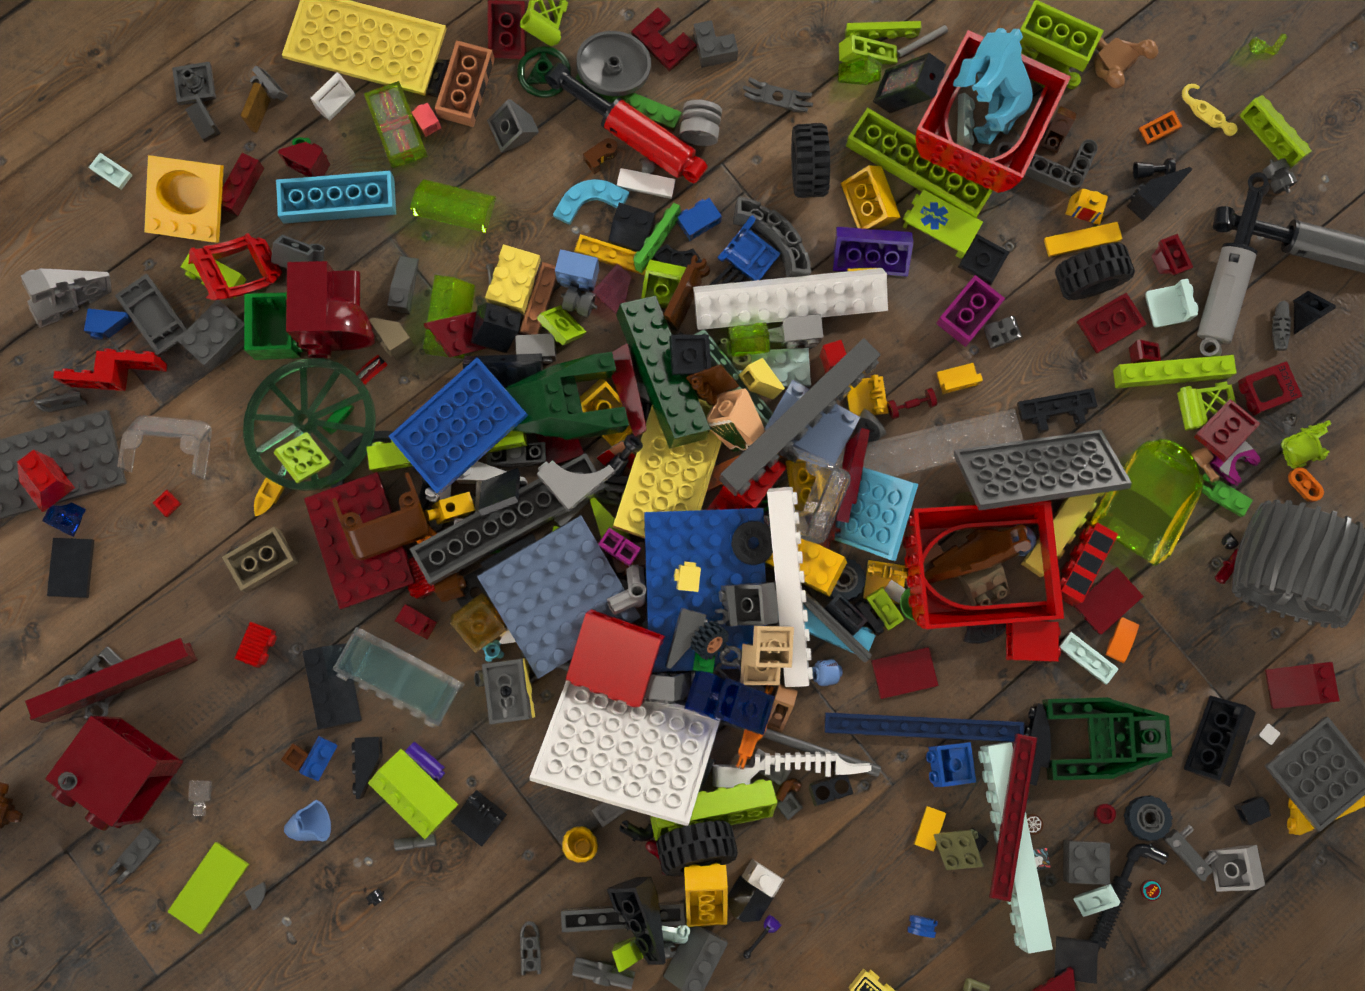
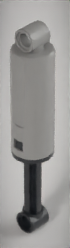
(1232, 275)

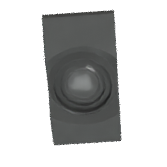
(152, 314)

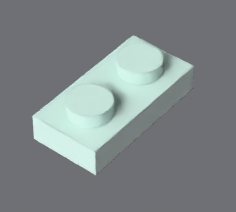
(110, 171)
(1096, 900)

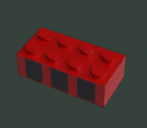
(1085, 562)

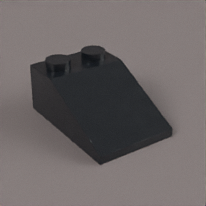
(1149, 196)

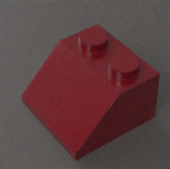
(305, 159)

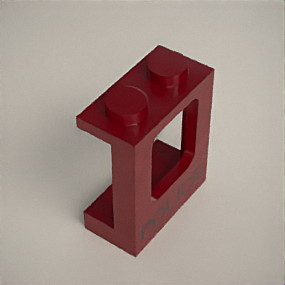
(1286, 381)

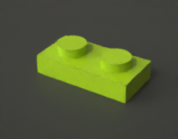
(885, 608)

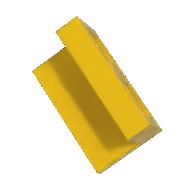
(958, 378)

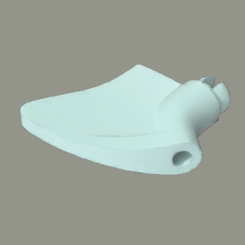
(676, 935)

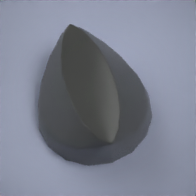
(870, 422)

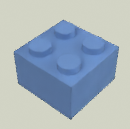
(577, 270)

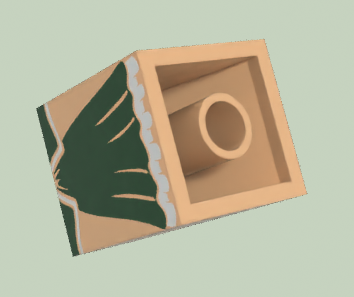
(735, 420)

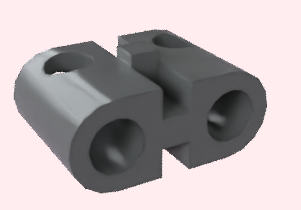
(1002, 332)

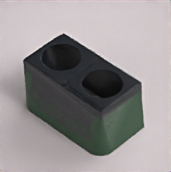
(831, 786)

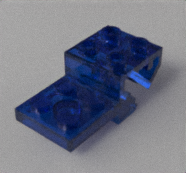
(729, 702)

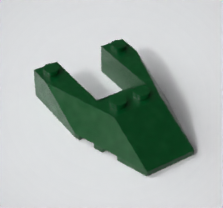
(555, 404)
(1118, 735)

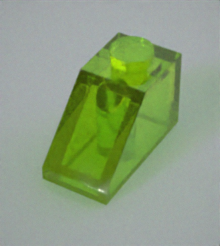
(860, 71)

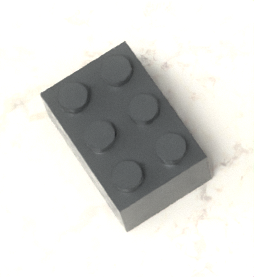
(213, 335)

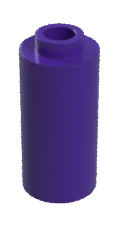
(426, 761)

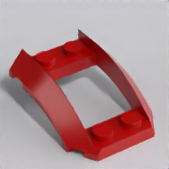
(205, 263)

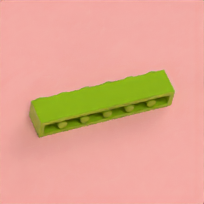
(1174, 371)

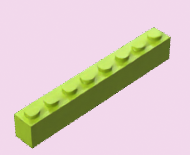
(388, 456)

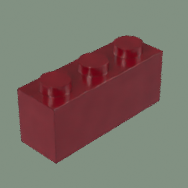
(240, 183)

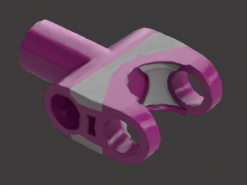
(1228, 470)

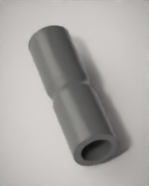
(414, 842)

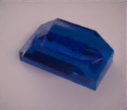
(65, 517)

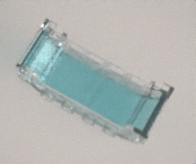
(397, 677)

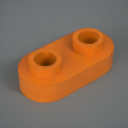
(1306, 483)

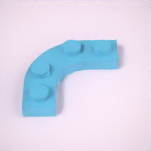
(585, 192)

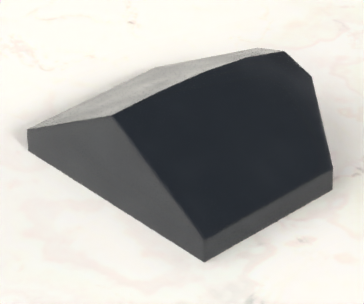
(747, 901)

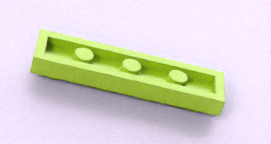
(891, 30)

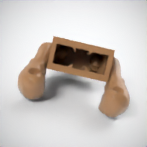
(1119, 57)

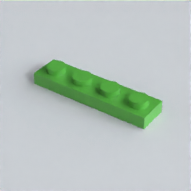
(658, 236)

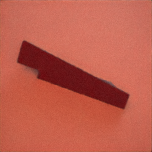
(627, 389)
(853, 464)

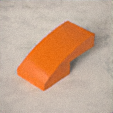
(1122, 640)

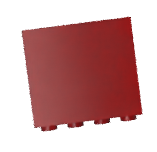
(614, 658)

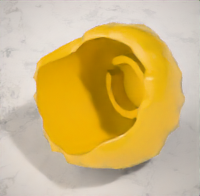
(579, 844)

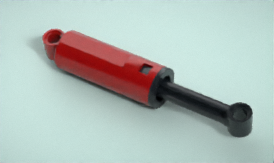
(634, 128)

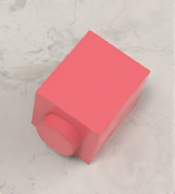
(426, 119)

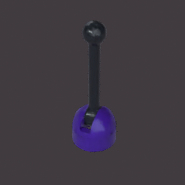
(770, 925)

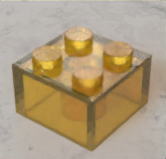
(478, 622)

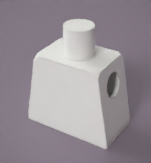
(762, 878)

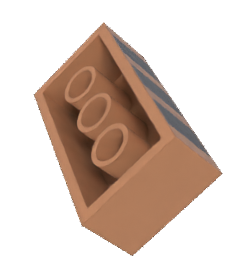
(464, 83)

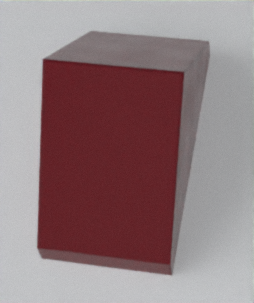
(1144, 351)

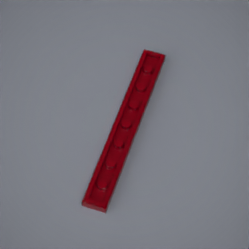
(1013, 817)

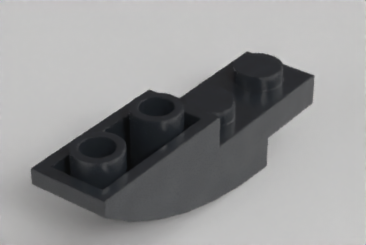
(1039, 728)

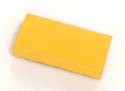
(930, 825)

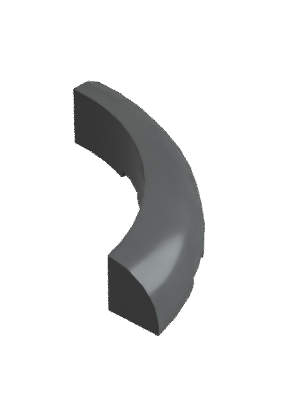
(778, 232)

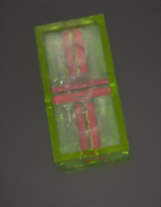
(395, 124)

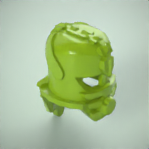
(1305, 445)

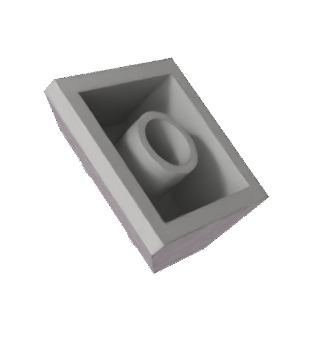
(1237, 868)

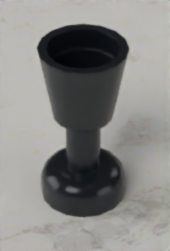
(1144, 169)
(620, 460)

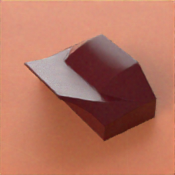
(1171, 256)

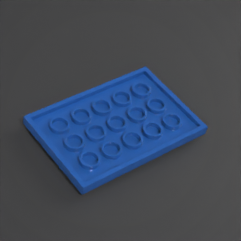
(458, 426)

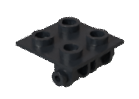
(479, 818)

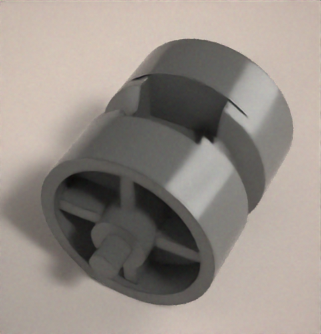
(1280, 176)
(578, 301)

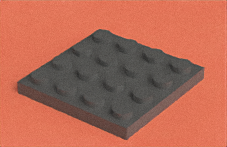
(1320, 773)

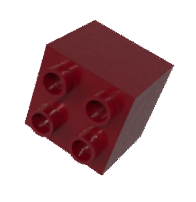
(116, 772)

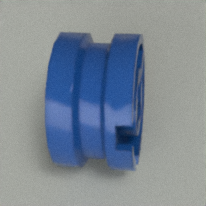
(922, 926)

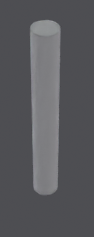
(922, 41)

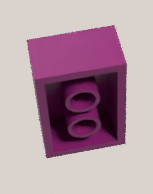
(970, 311)

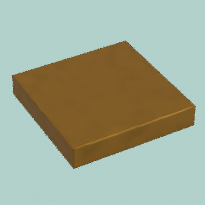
(255, 107)

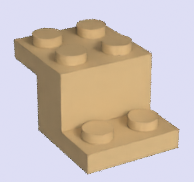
(769, 652)

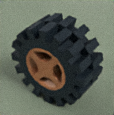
(709, 640)

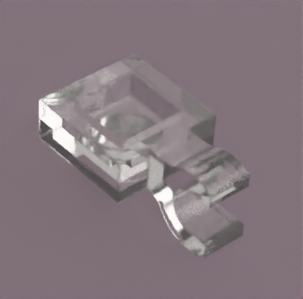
(199, 793)

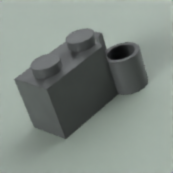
(291, 250)

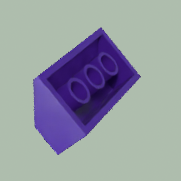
(873, 250)

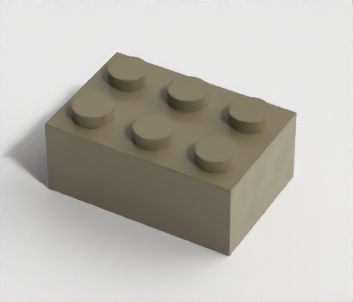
(260, 559)

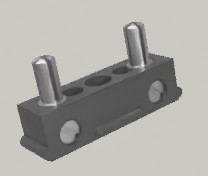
(1188, 854)

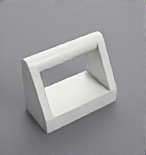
(335, 99)

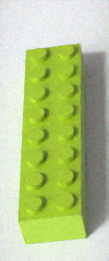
(897, 153)

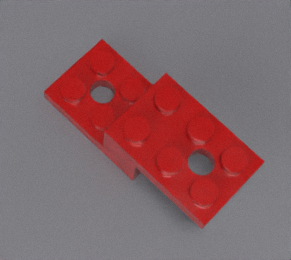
(110, 370)
(753, 496)

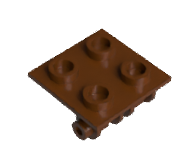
(712, 382)

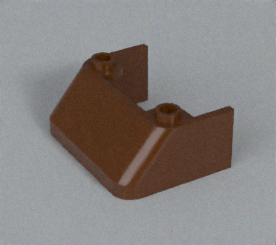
(387, 531)

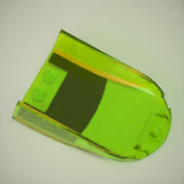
(1158, 502)

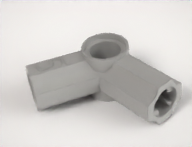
(627, 599)

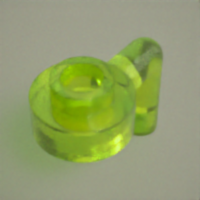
(1259, 46)

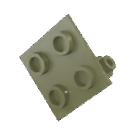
(959, 849)

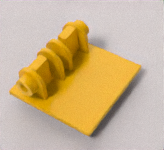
(868, 395)
(880, 575)

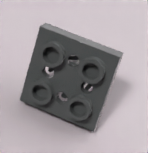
(186, 75)

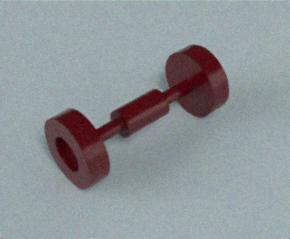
(930, 398)

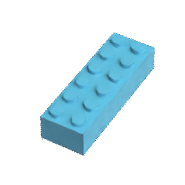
(336, 197)

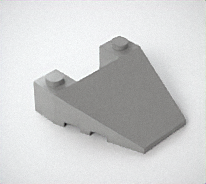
(59, 291)

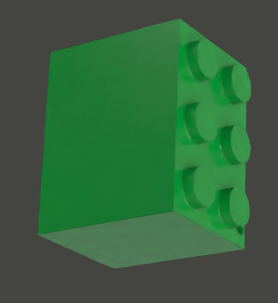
(266, 327)

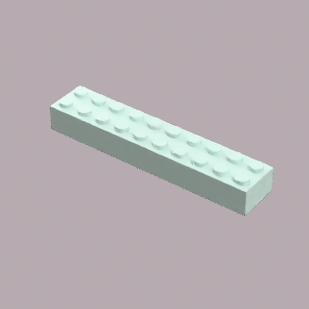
(1027, 900)

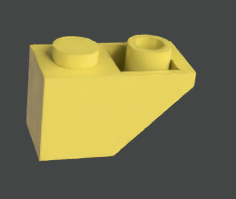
(761, 379)

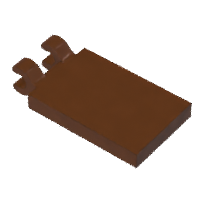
(684, 293)

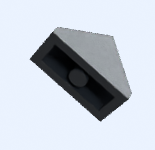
(1309, 309)

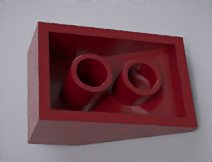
(504, 29)
(1302, 685)

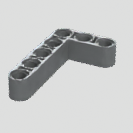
(1065, 174)

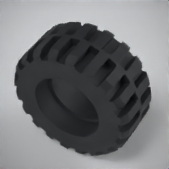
(810, 160)
(1094, 271)
(696, 845)

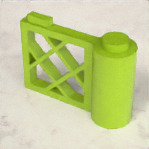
(540, 24)
(1195, 409)

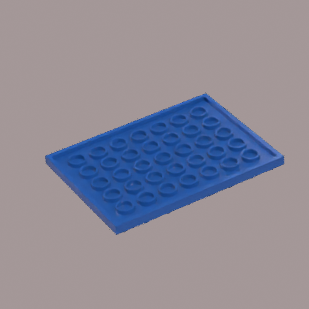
(701, 539)

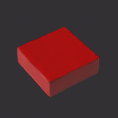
(166, 503)

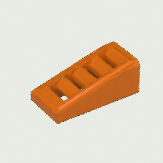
(1174, 121)

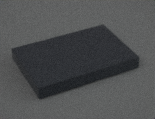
(499, 492)
(70, 567)

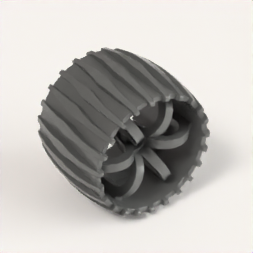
(1301, 563)

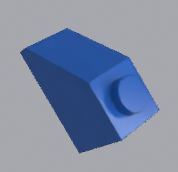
(105, 323)

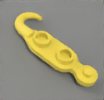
(1207, 112)

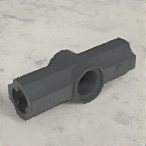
(603, 973)

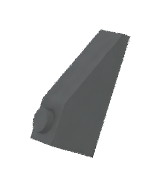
(403, 285)
(686, 625)

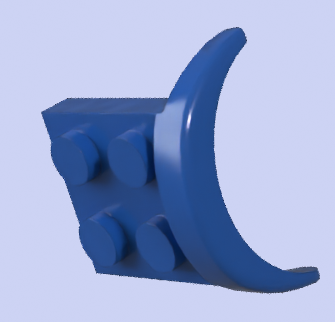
(750, 252)

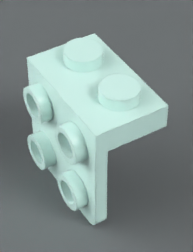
(1172, 304)

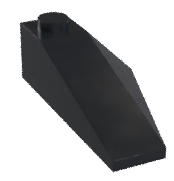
(640, 908)

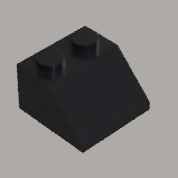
(631, 227)
(495, 327)

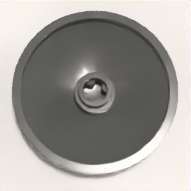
(613, 63)

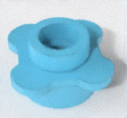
(497, 654)

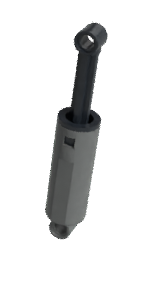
(1303, 239)

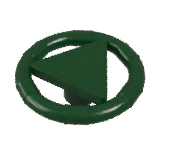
(539, 71)

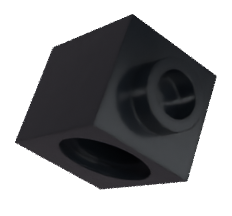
(1253, 810)

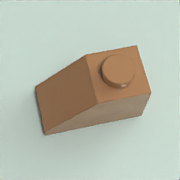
(781, 708)

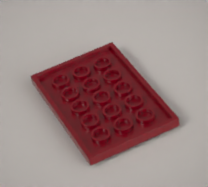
(350, 578)

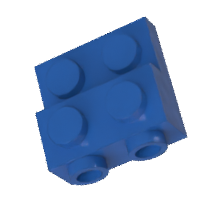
(951, 764)

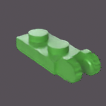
(1227, 496)

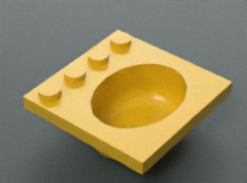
(183, 198)

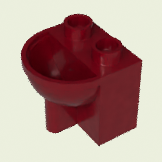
(325, 309)

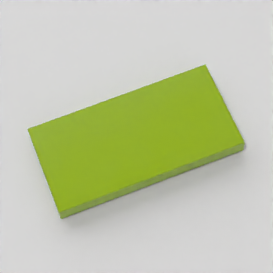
(208, 888)

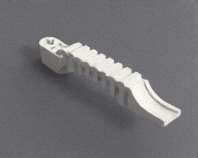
(730, 775)

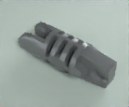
(1281, 326)

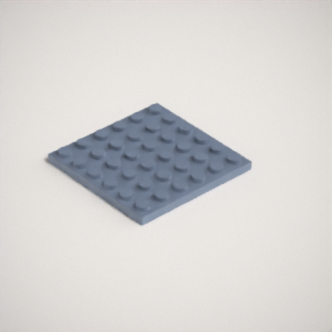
(550, 589)

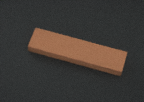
(539, 299)

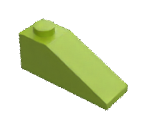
(856, 47)
(605, 520)
(626, 953)

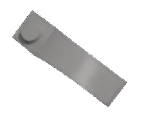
(571, 487)

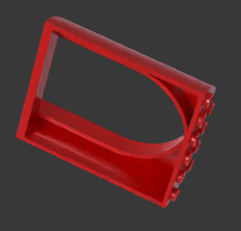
(1003, 171)
(929, 525)

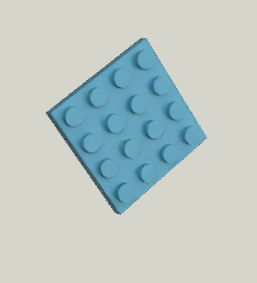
(879, 515)

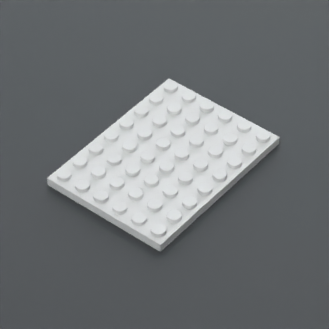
(625, 754)

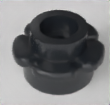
(375, 897)

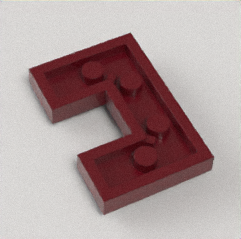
(667, 54)

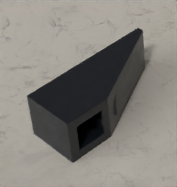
(368, 756)

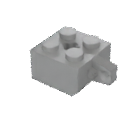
(798, 331)

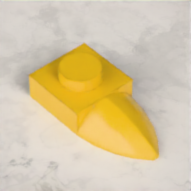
(267, 496)

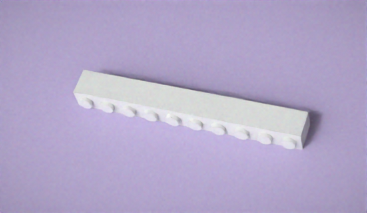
(789, 580)

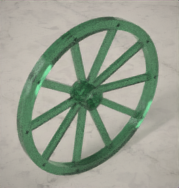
(312, 424)

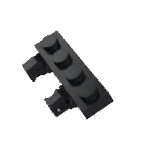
(1041, 409)

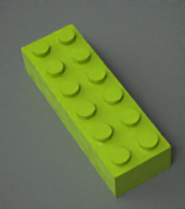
(732, 805)

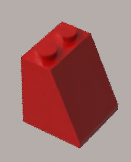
(43, 479)

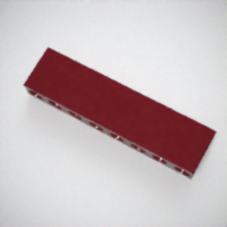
(110, 681)

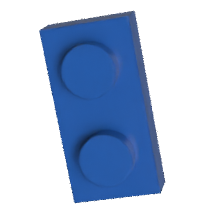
(318, 758)

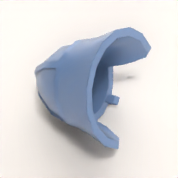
(309, 823)

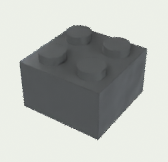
(1086, 862)

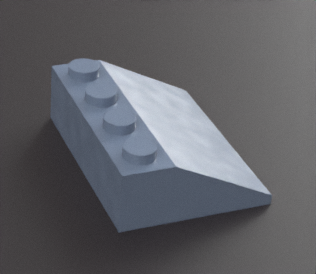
(826, 437)

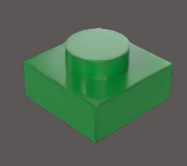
(702, 664)

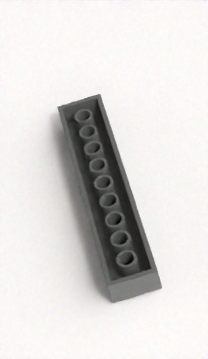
(799, 417)
(484, 534)

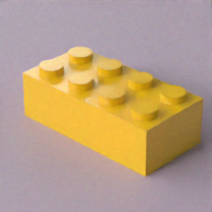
(819, 565)
(706, 895)

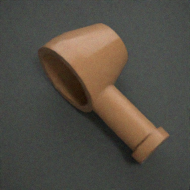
(1203, 458)

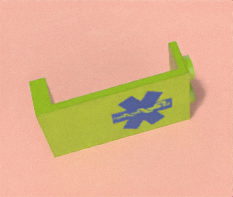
(943, 222)

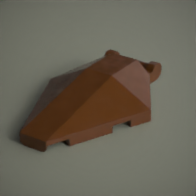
(982, 551)

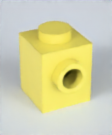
(687, 577)

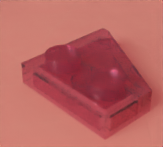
(613, 288)

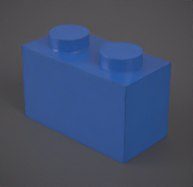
(699, 219)

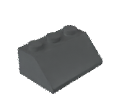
(695, 960)

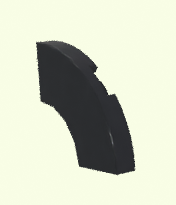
(675, 257)
(983, 633)

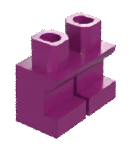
(618, 547)

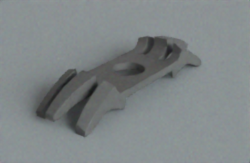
(789, 97)

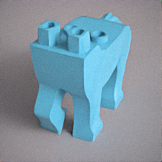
(1001, 82)

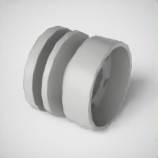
(700, 122)

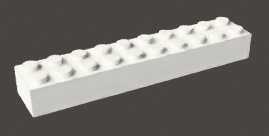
(790, 297)

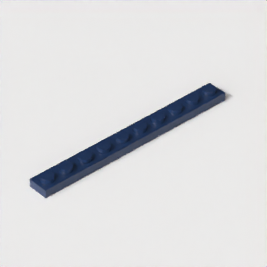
(922, 727)

